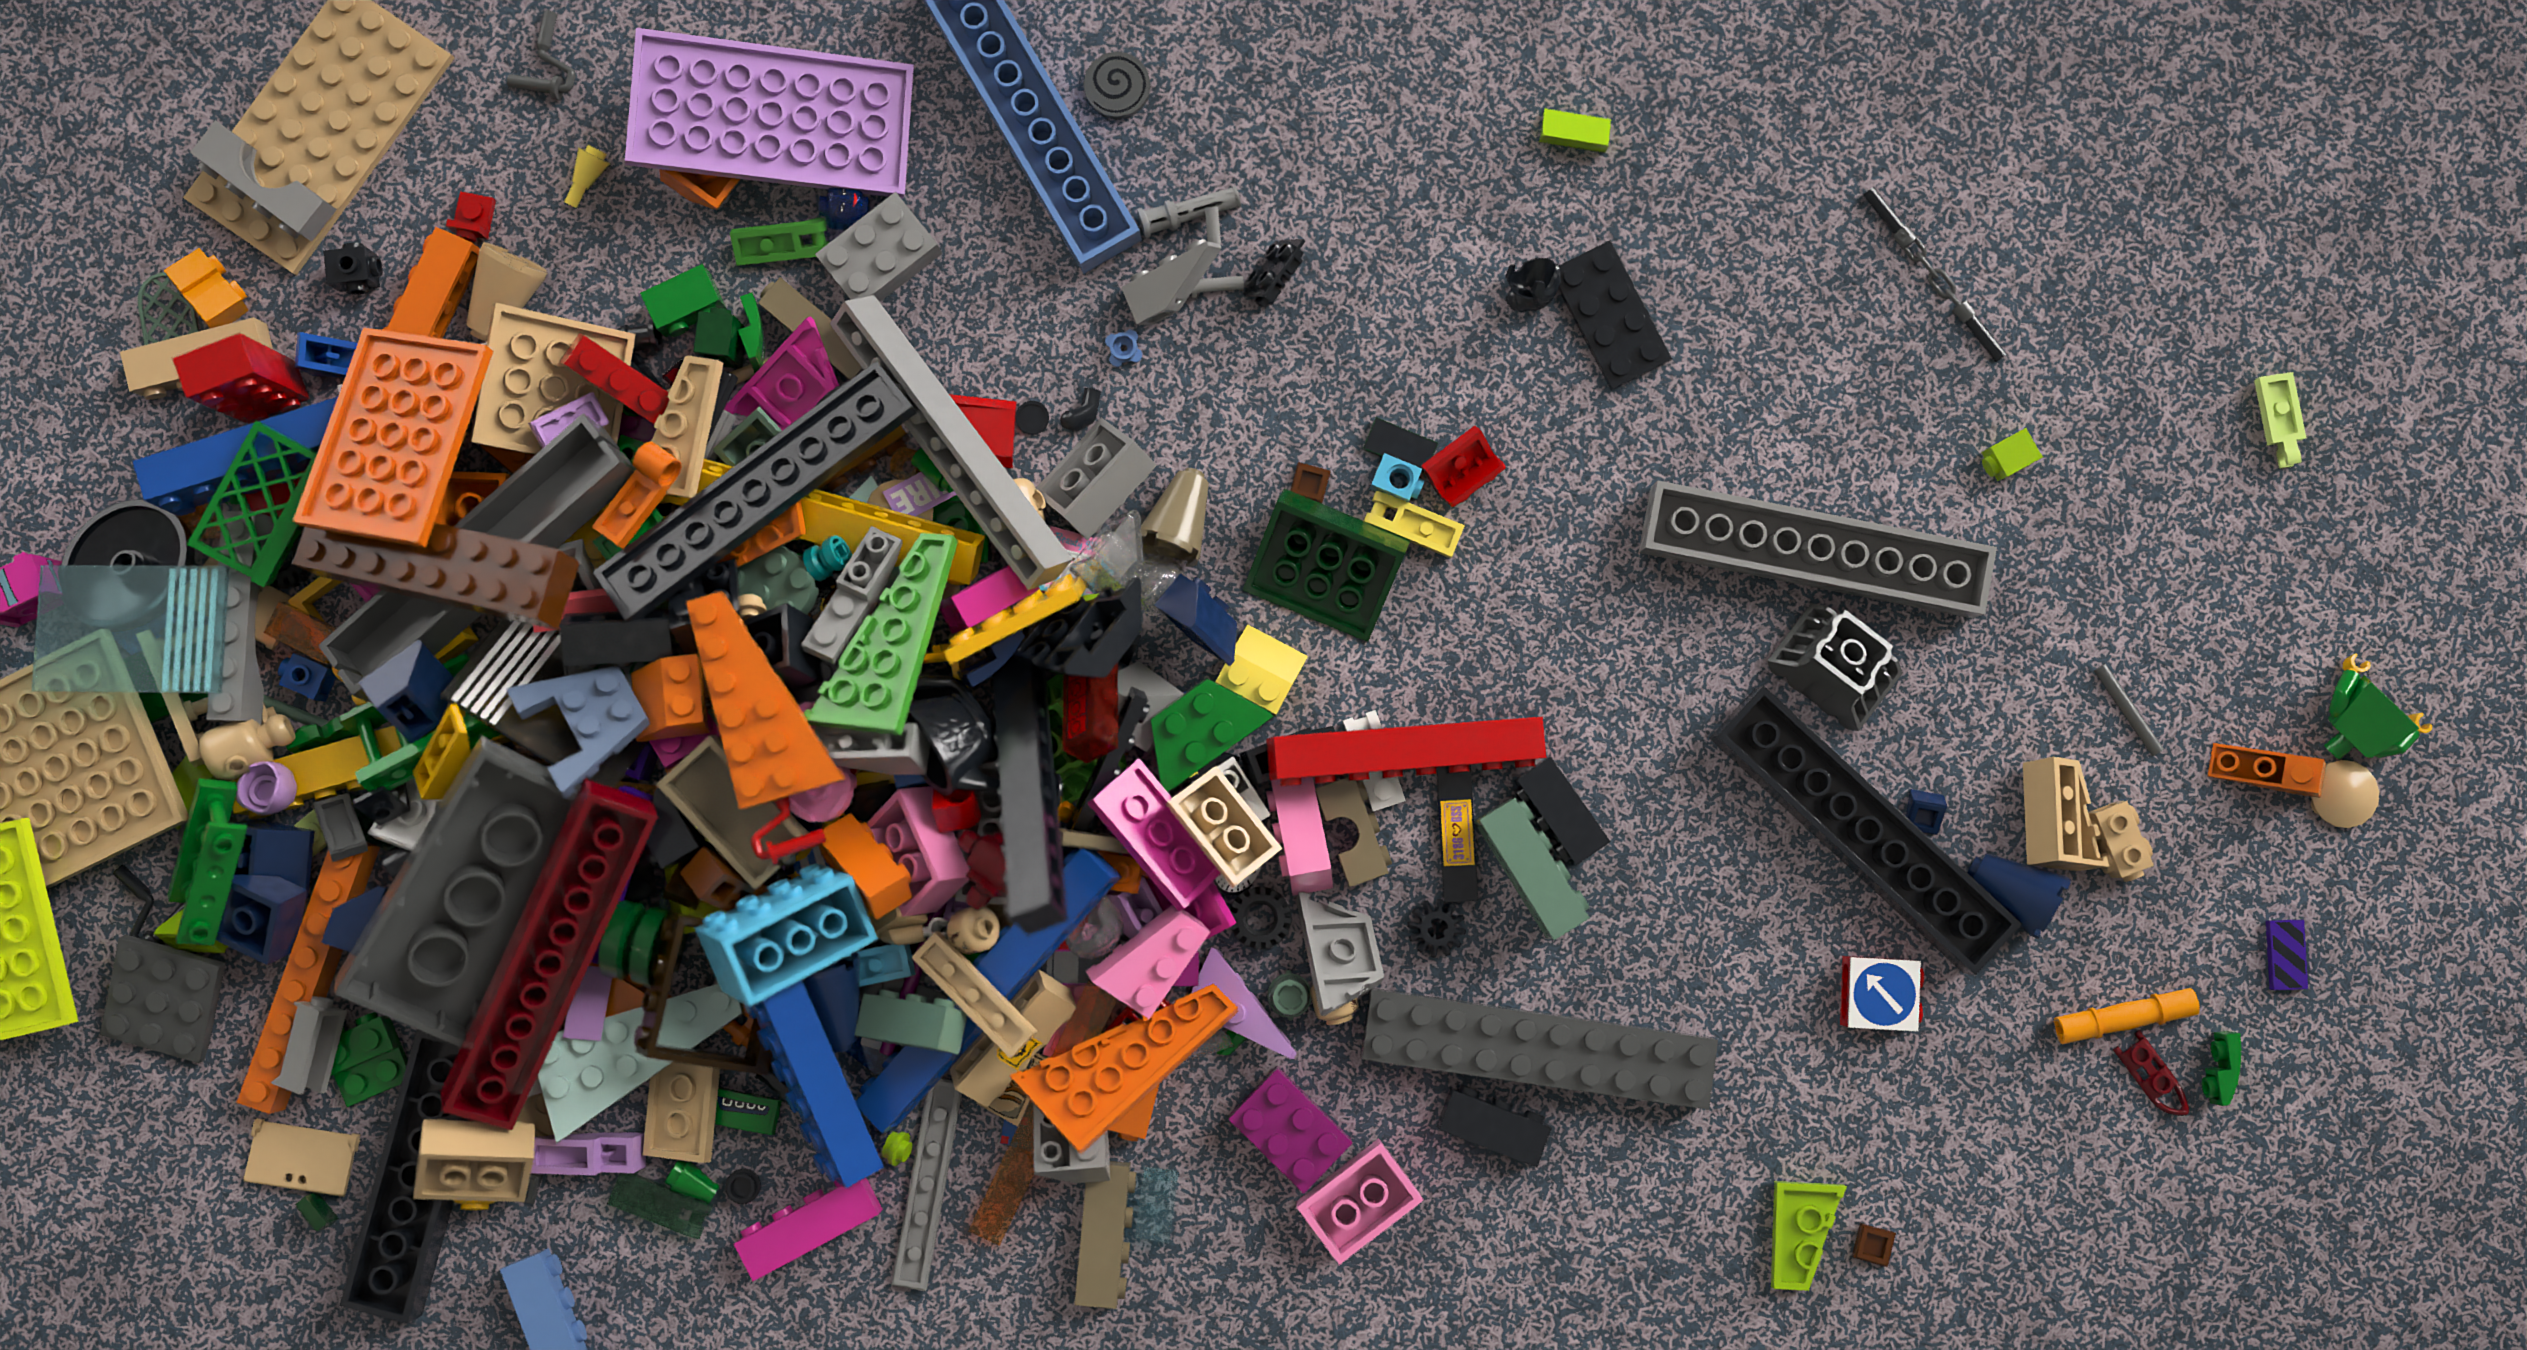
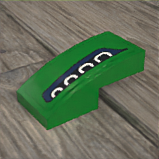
(753, 335)
(747, 1111)

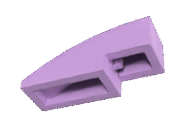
(589, 1153)

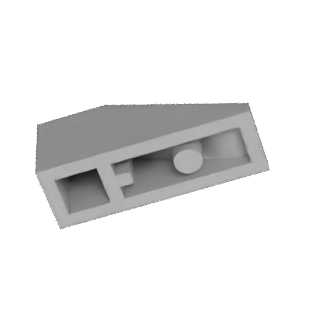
(877, 751)

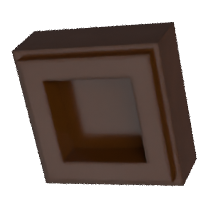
(1310, 481)
(1873, 1244)

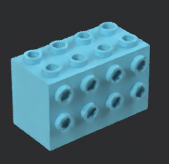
(785, 933)

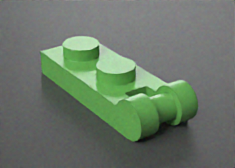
(778, 241)

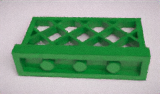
(285, 531)

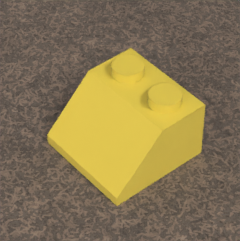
(1262, 669)

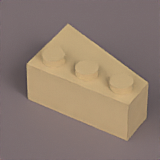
(2057, 816)

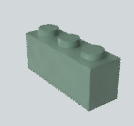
(911, 1021)

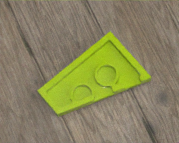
(1800, 1227)

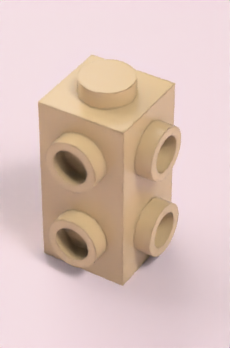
(2121, 841)

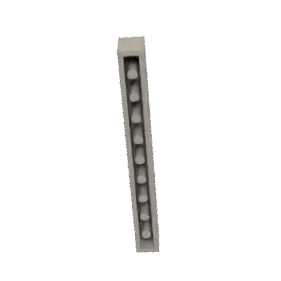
(954, 445)

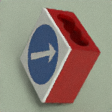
(1881, 993)

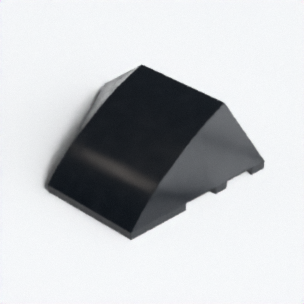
(1085, 635)

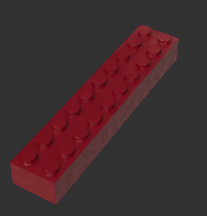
(548, 955)

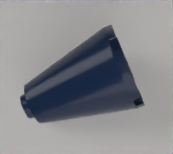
(2023, 890)
(836, 1000)

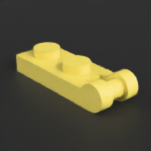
(1416, 524)

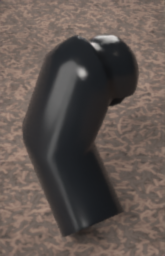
(1083, 415)

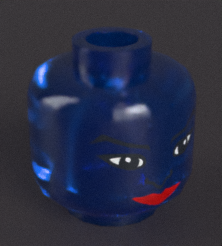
(842, 207)

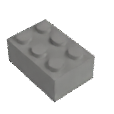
(879, 251)

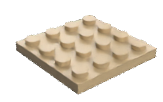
(531, 381)

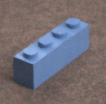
(544, 1303)

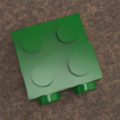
(368, 1059)

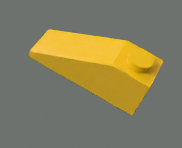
(442, 756)

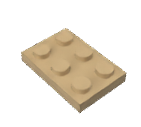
(681, 1113)

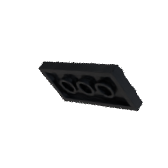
(1611, 316)

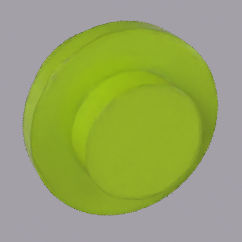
(897, 1148)

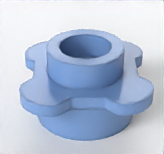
(1128, 339)

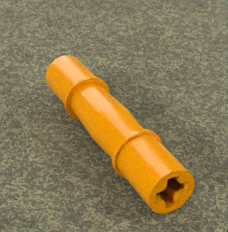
(2126, 1016)

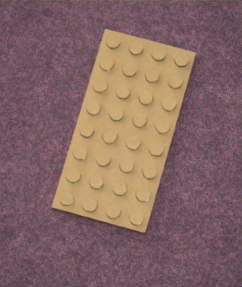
(326, 119)

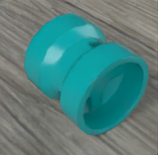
(825, 559)

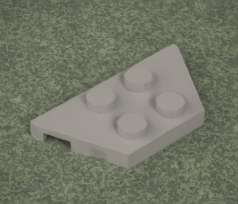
(1339, 952)

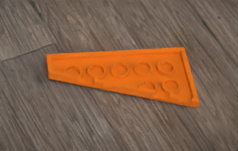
(759, 722)
(1112, 1072)

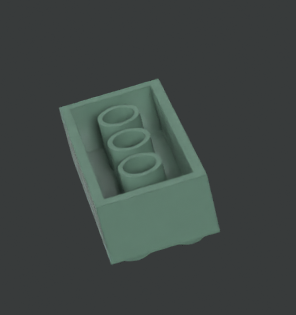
(1532, 869)

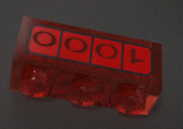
(1090, 715)

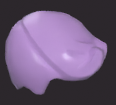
(266, 788)

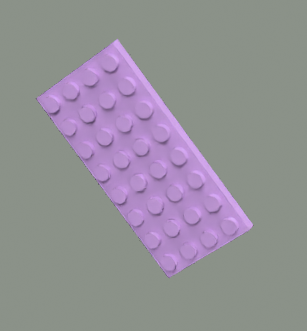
(768, 113)

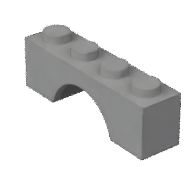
(233, 159)

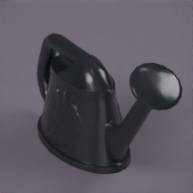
(958, 737)

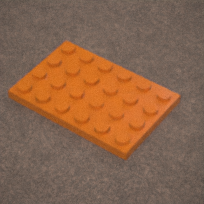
(393, 436)

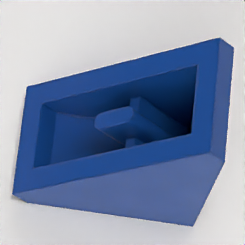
(323, 355)

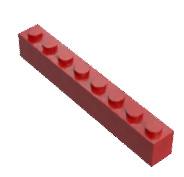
(1405, 748)

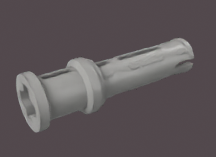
(1228, 199)

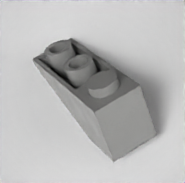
(1165, 289)

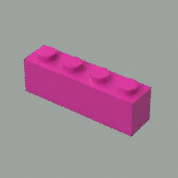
(806, 1227)

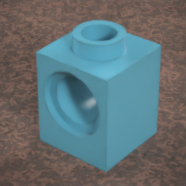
(1391, 465)

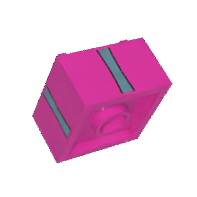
(20, 588)

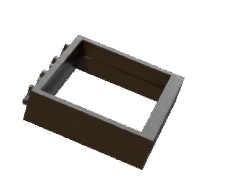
(756, 1059)

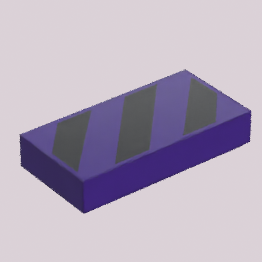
(2286, 954)

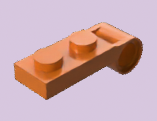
(639, 495)

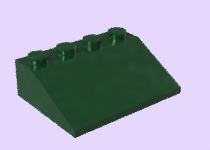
(1325, 565)

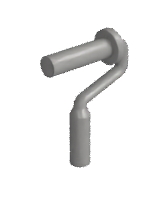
(1220, 283)

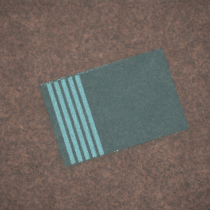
(130, 629)

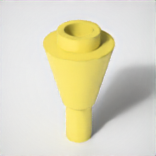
(587, 169)

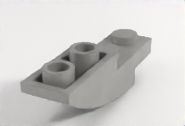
(856, 595)

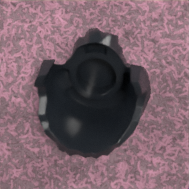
(1541, 276)

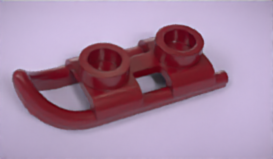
(2159, 1081)

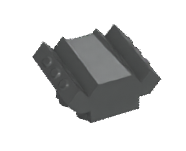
(1837, 664)

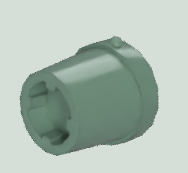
(1289, 995)

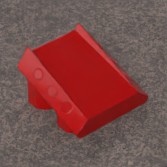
(994, 423)

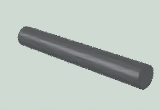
(2128, 709)

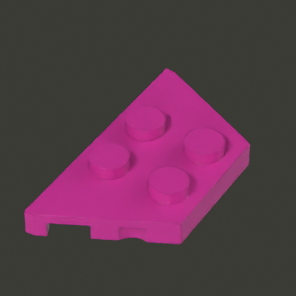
(789, 380)

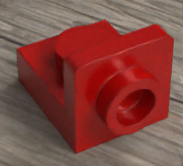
(472, 216)

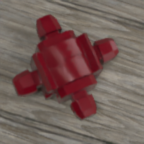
(986, 867)

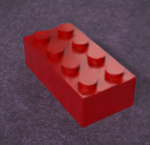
(241, 378)

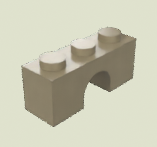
(1365, 858)

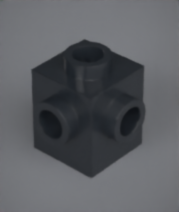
(352, 269)

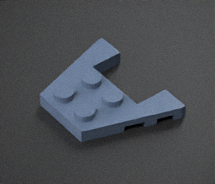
(599, 712)

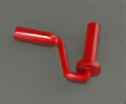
(787, 847)

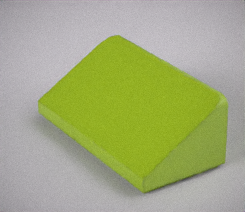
(1575, 130)

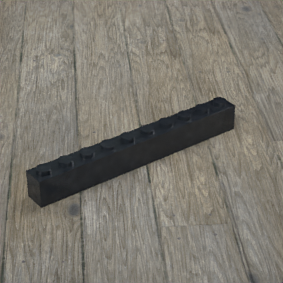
(1028, 797)

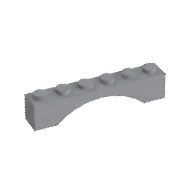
(241, 682)

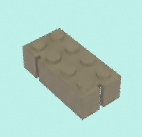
(707, 797)

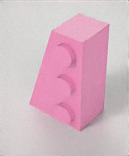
(1302, 836)
(1151, 961)

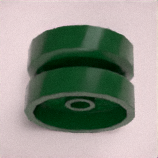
(631, 942)

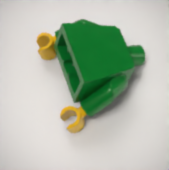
(2368, 717)

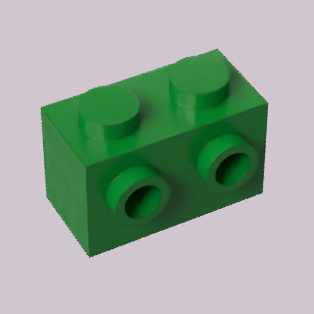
(678, 300)

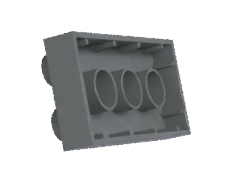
(458, 896)

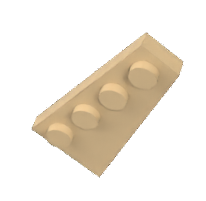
(688, 419)

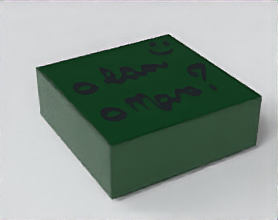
(316, 1211)

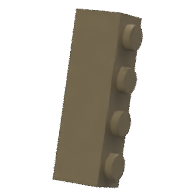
(1102, 1239)

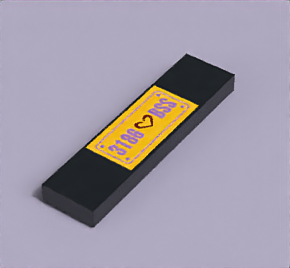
(1457, 835)

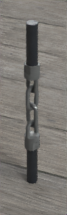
(1905, 237)

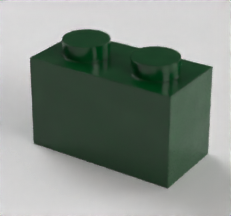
(719, 337)

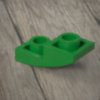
(2222, 1080)

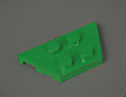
(1200, 729)

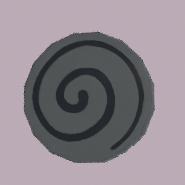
(1117, 85)

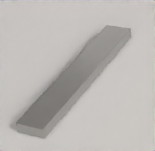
(927, 1186)

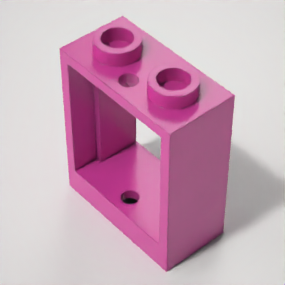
(983, 599)

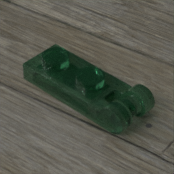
(659, 1204)

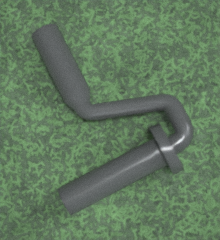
(556, 86)

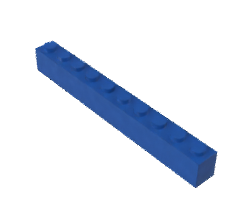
(1008, 968)

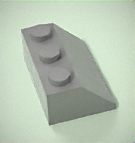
(1095, 478)

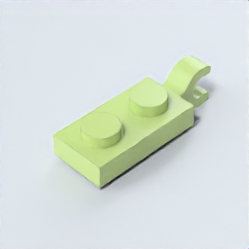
(2281, 416)

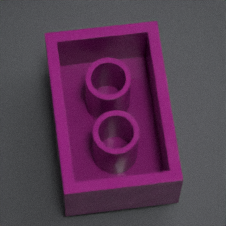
(1290, 1129)

